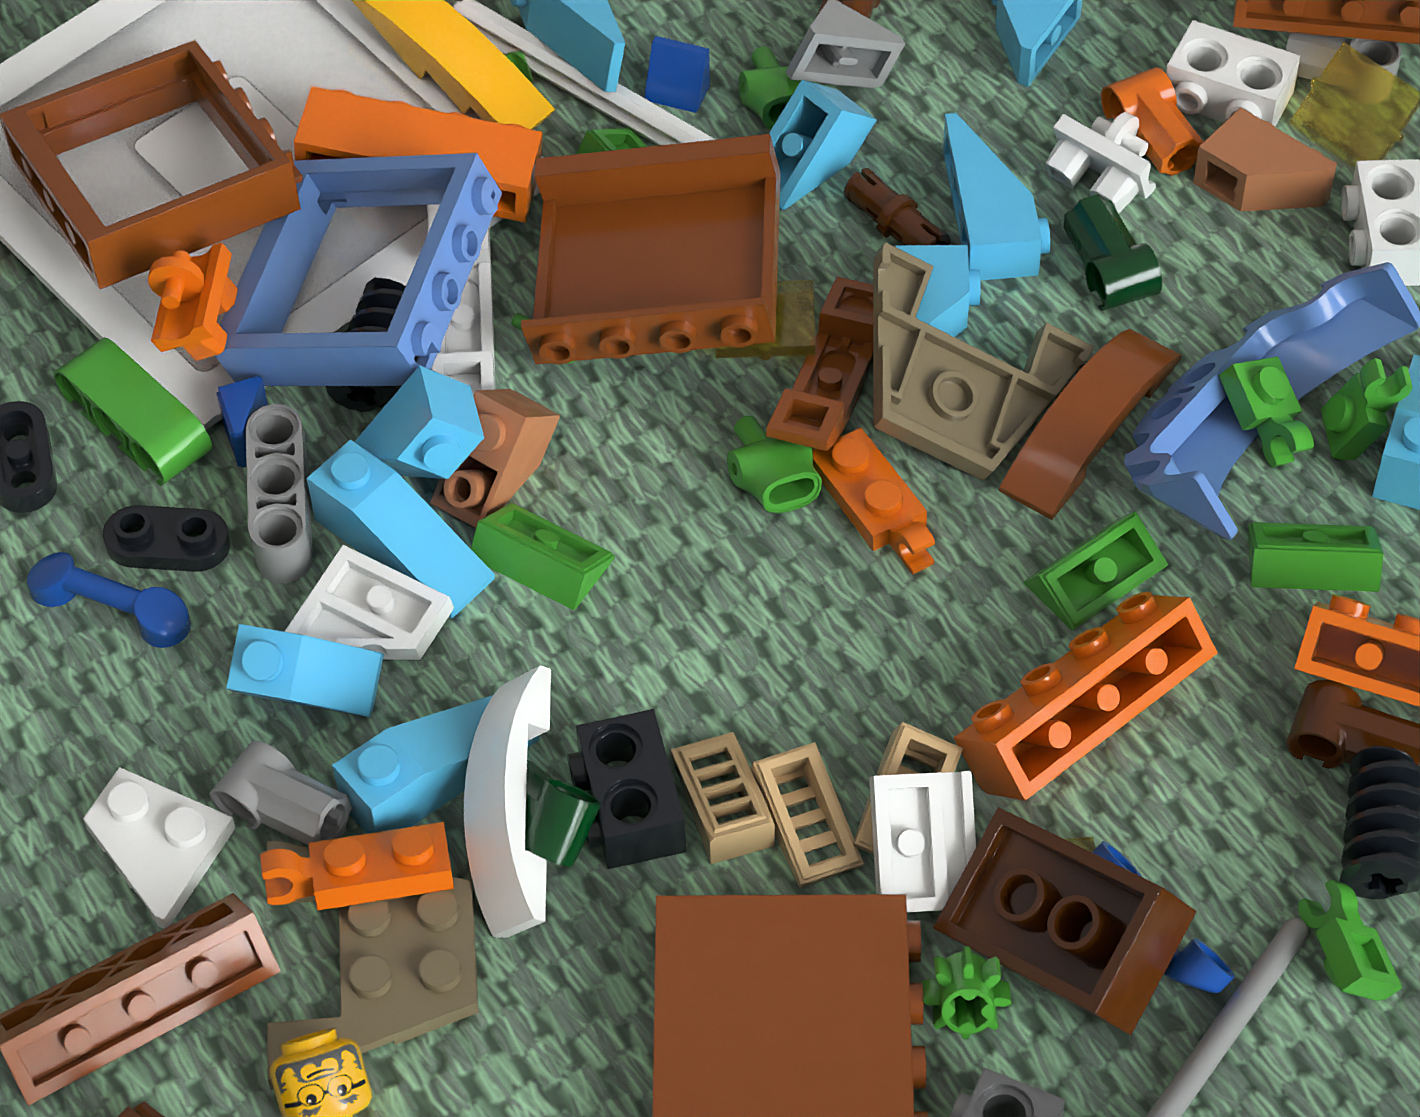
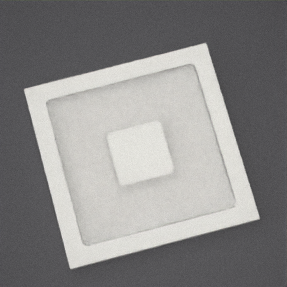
(275, 57)

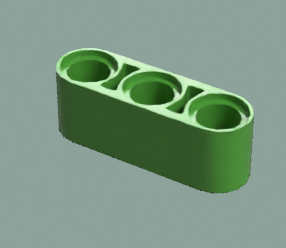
(135, 408)

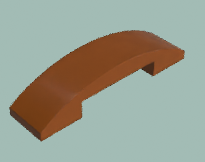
(833, 378)
(1084, 419)

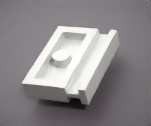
(922, 835)

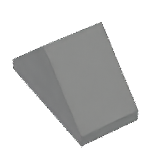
(845, 49)

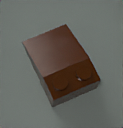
(1066, 919)

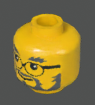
(320, 1076)

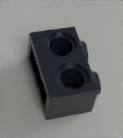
(636, 789)

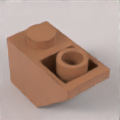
(1262, 167)
(512, 449)

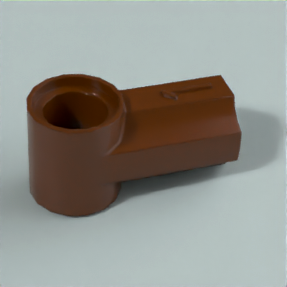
(1336, 726)

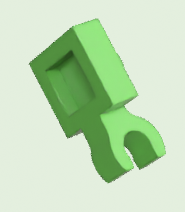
(1268, 403)
(1358, 409)
(1352, 951)

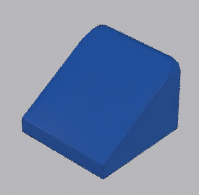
(677, 74)
(237, 404)

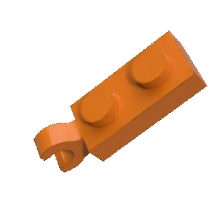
(875, 498)
(361, 868)

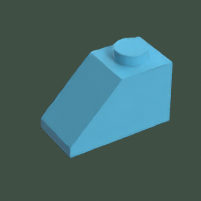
(1033, 32)
(816, 138)
(949, 288)
(425, 426)
(304, 670)

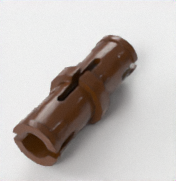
(892, 212)

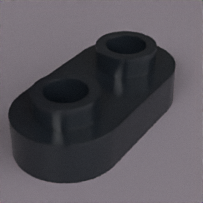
(25, 459)
(164, 538)

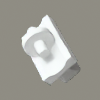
(1109, 150)

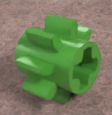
(966, 992)

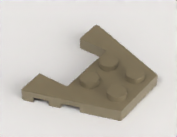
(946, 392)
(401, 968)

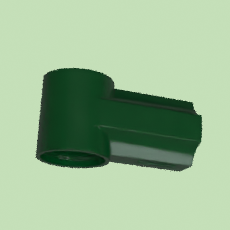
(1112, 260)
(556, 817)

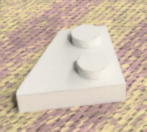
(372, 608)
(157, 840)

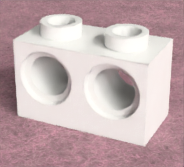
(1224, 71)
(1385, 216)

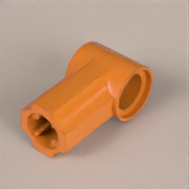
(1153, 101)

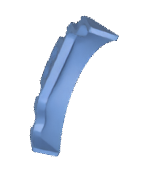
(1192, 431)

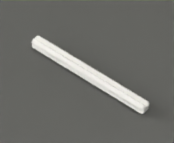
(622, 106)

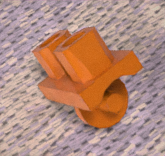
(191, 299)

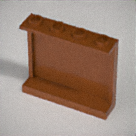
(656, 250)
(786, 1006)

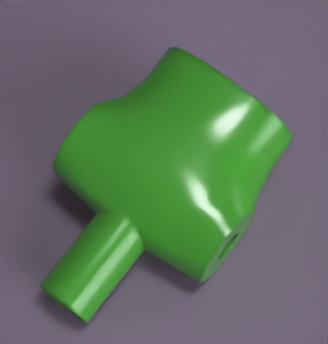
(766, 87)
(773, 469)

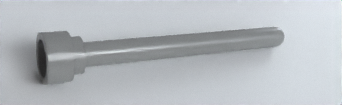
(1231, 1020)

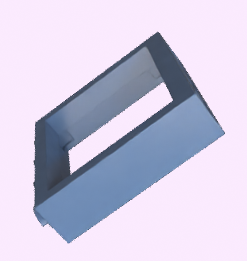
(288, 247)

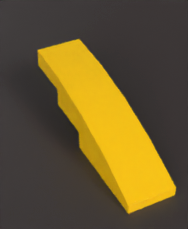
(459, 59)

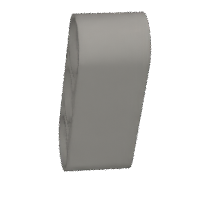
(278, 493)

